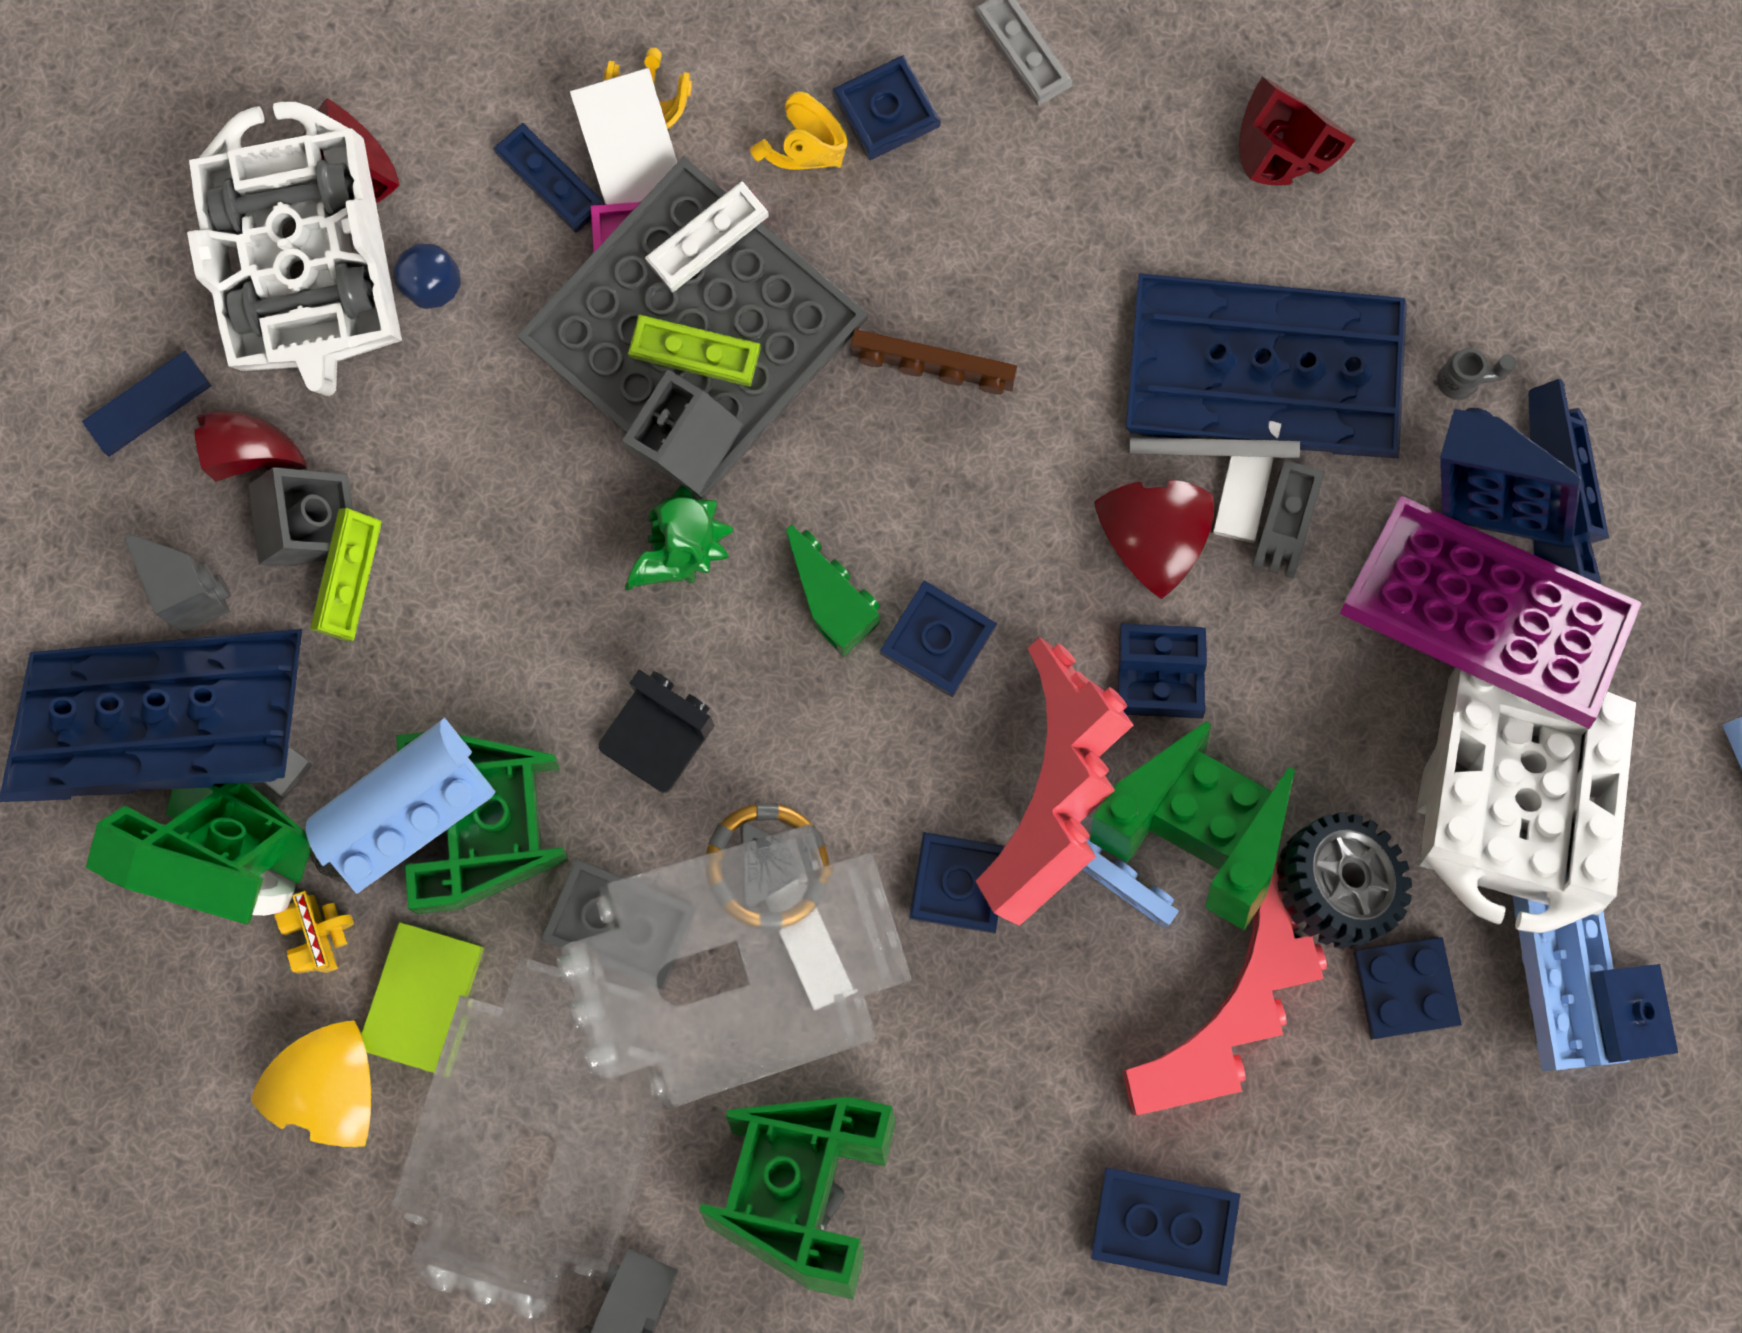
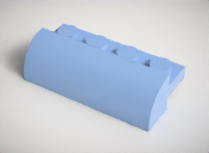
(398, 807)
(1562, 989)

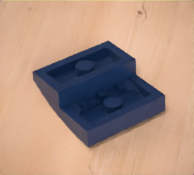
(1162, 670)

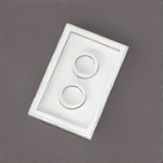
(625, 135)

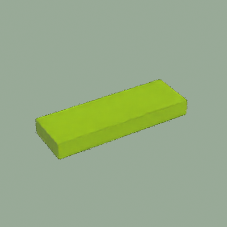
(694, 350)
(346, 575)

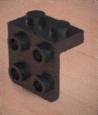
(657, 731)

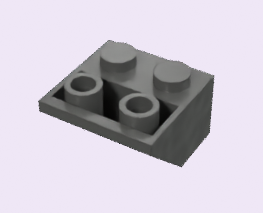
(682, 433)

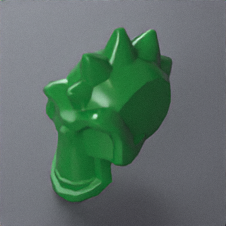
(681, 541)

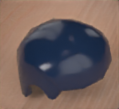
(427, 275)

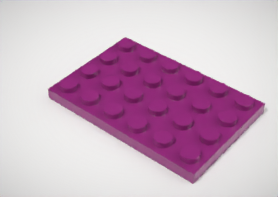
(1493, 611)

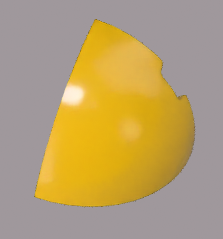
(320, 1086)

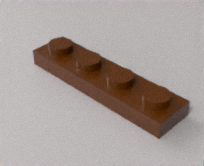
(918, 358)

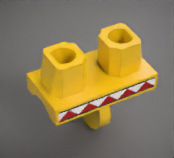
(306, 915)

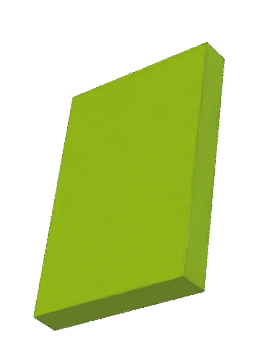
(419, 996)

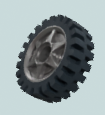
(1339, 910)

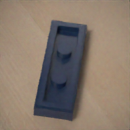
(548, 176)
(146, 403)

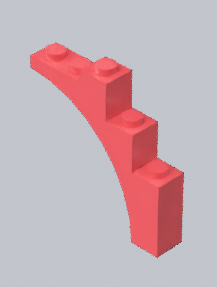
(1072, 782)
(1205, 1062)

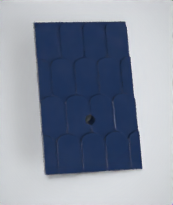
(1238, 355)
(153, 716)

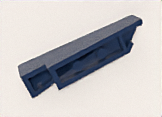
(1566, 437)

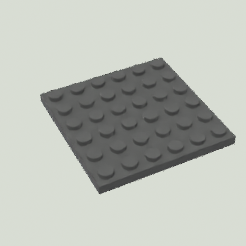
(749, 292)

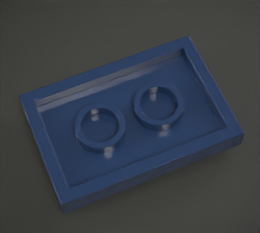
(1165, 1226)

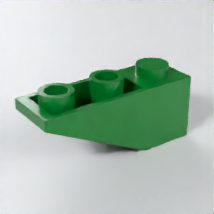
(834, 604)

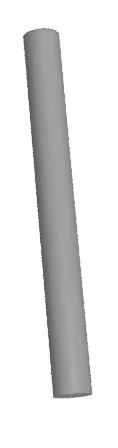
(1215, 447)

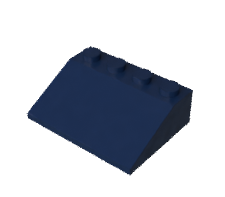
(1505, 481)

